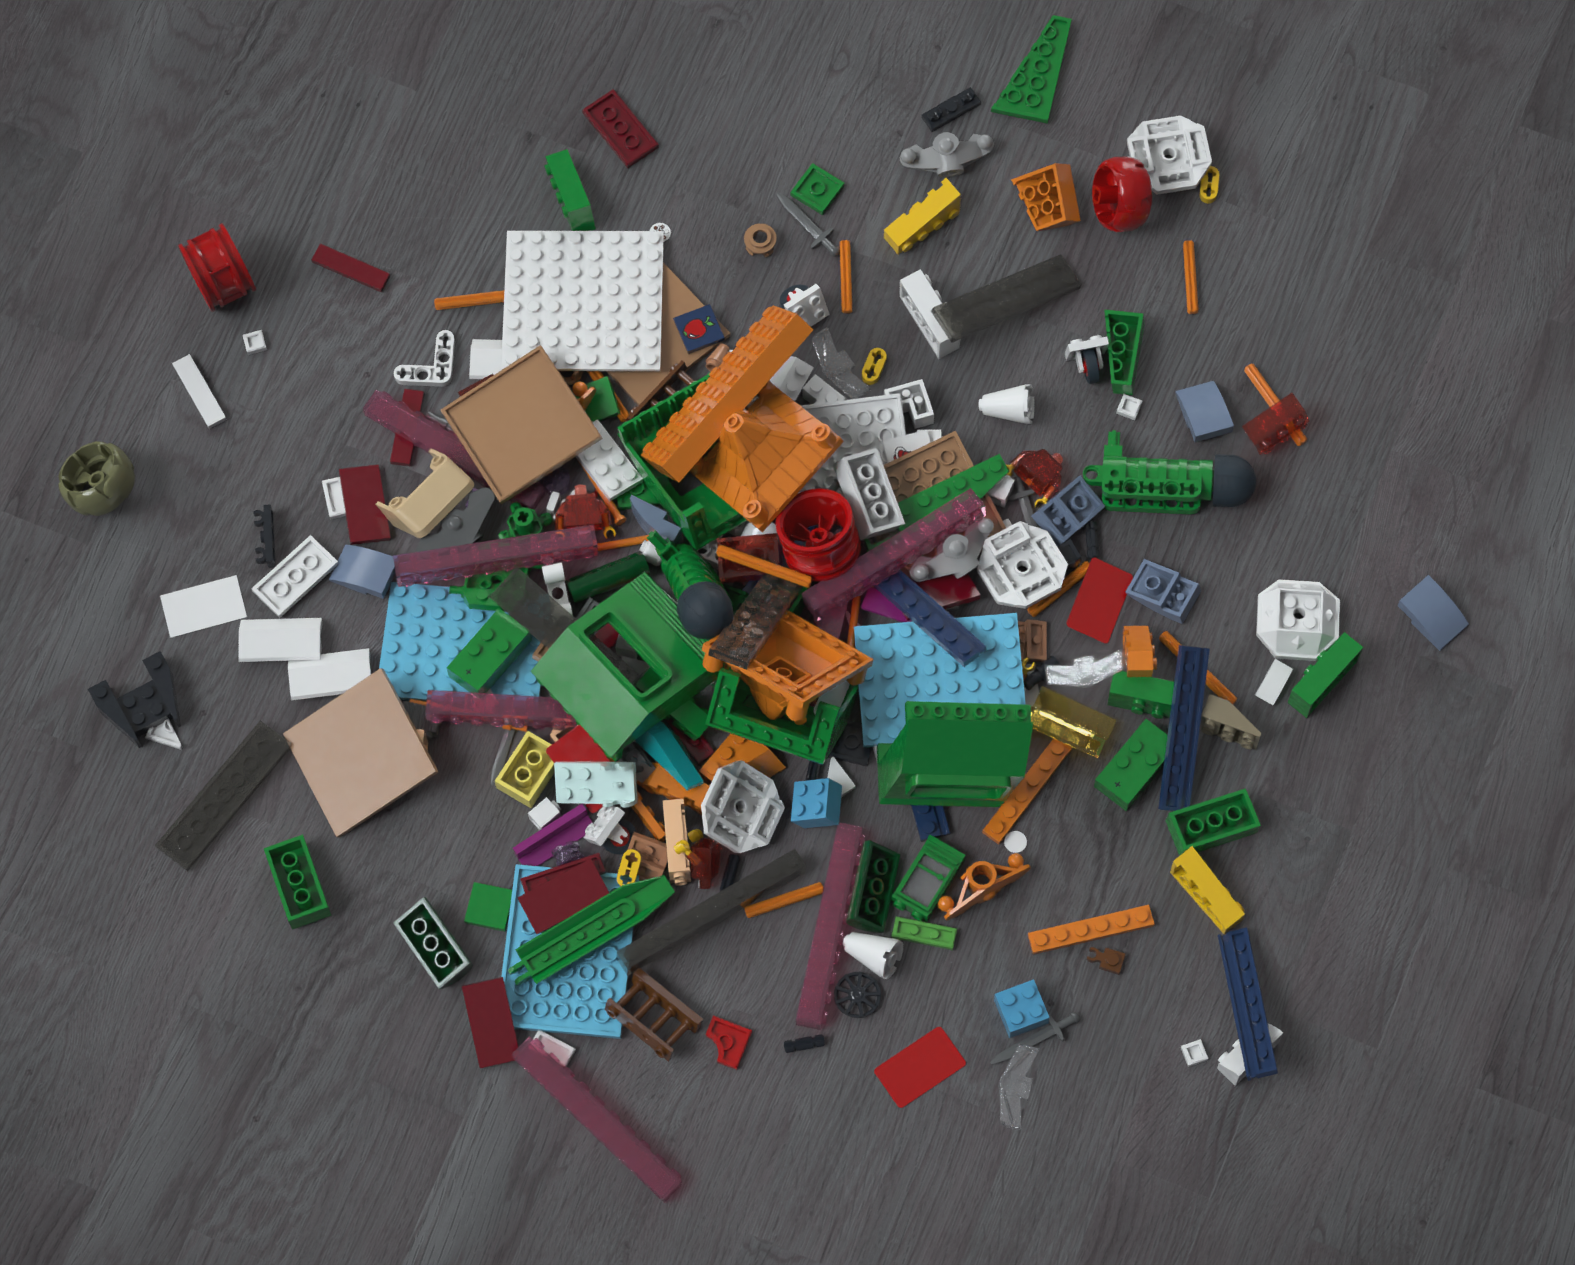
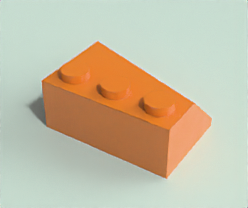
(1049, 196)
(738, 748)

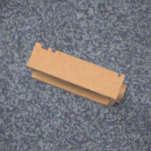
(676, 831)

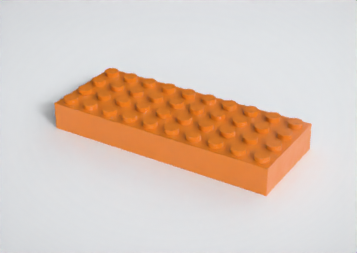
(726, 392)

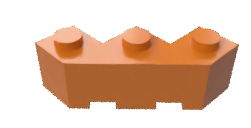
(1139, 651)
(664, 784)

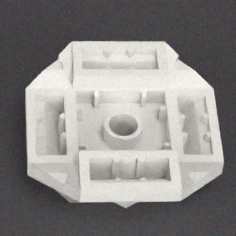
(1176, 138)
(1019, 547)
(1295, 637)
(756, 813)

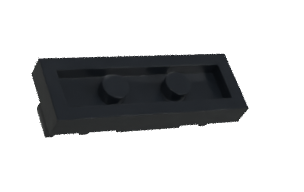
(951, 109)
(266, 536)

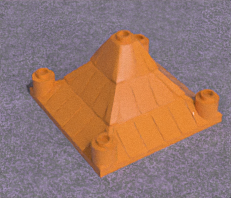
(766, 456)
(796, 667)

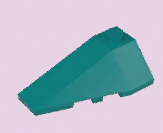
(671, 754)

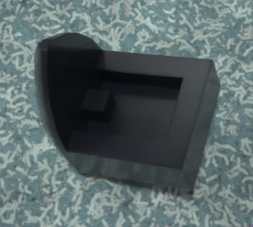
(1070, 554)

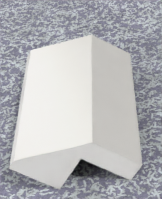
(485, 358)
(280, 639)
(329, 675)

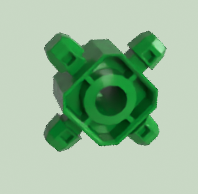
(524, 522)

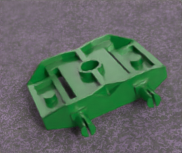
(479, 588)

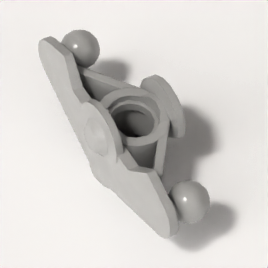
(947, 155)
(955, 555)

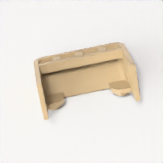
(431, 499)

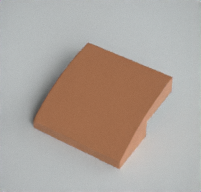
(1033, 640)
(652, 854)

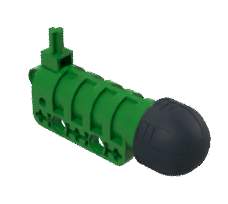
(1169, 479)
(700, 594)

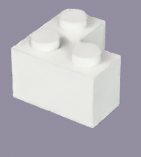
(819, 391)
(916, 401)

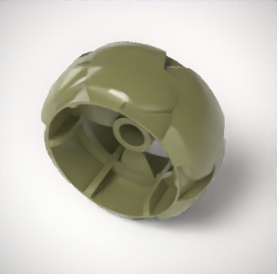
(108, 486)

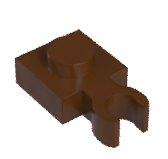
(1109, 960)

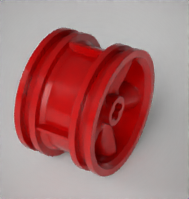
(217, 267)
(825, 554)

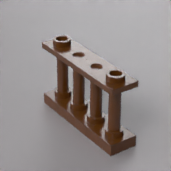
(676, 372)
(657, 995)

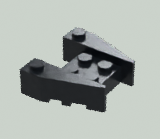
(143, 706)

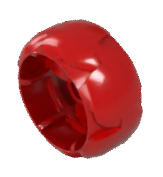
(1122, 194)

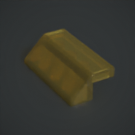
(1071, 722)

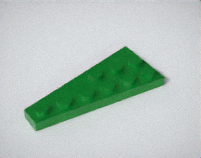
(1036, 78)
(979, 478)

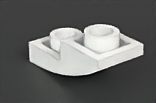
(1274, 682)

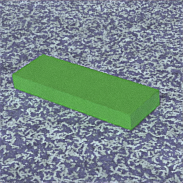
(924, 933)

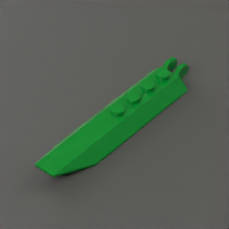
(590, 928)

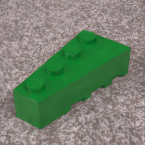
(569, 191)
(1124, 347)
(686, 718)

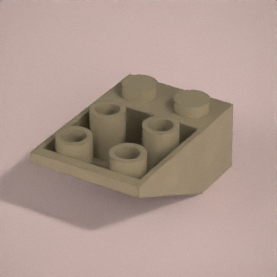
(1225, 720)

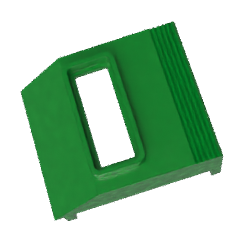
(699, 512)
(598, 692)
(814, 743)
(955, 754)

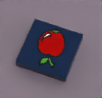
(698, 329)

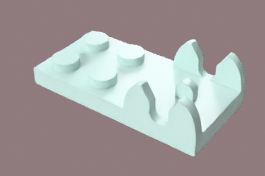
(596, 783)

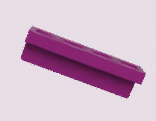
(879, 604)
(539, 846)

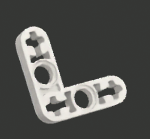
(433, 371)

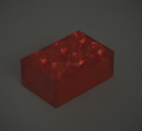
(1276, 424)
(760, 546)

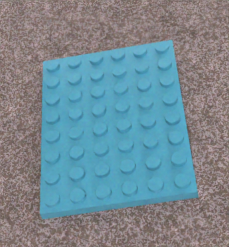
(425, 635)
(916, 668)
(577, 994)

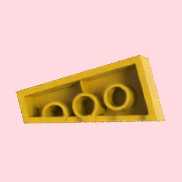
(924, 217)
(1207, 890)

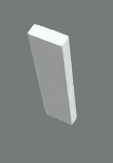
(199, 391)

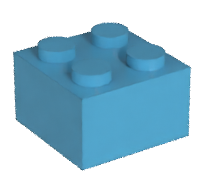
(816, 803)
(1021, 1008)

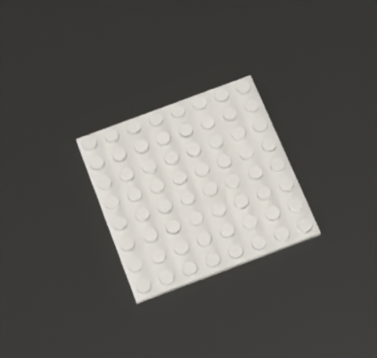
(584, 299)

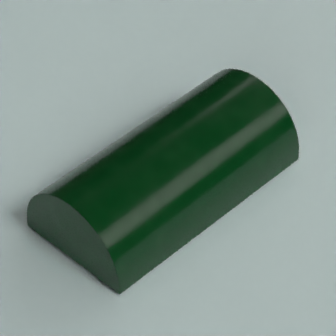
(606, 577)
(873, 888)
(433, 944)

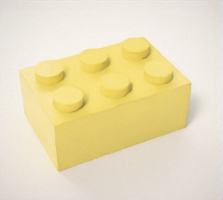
(526, 770)

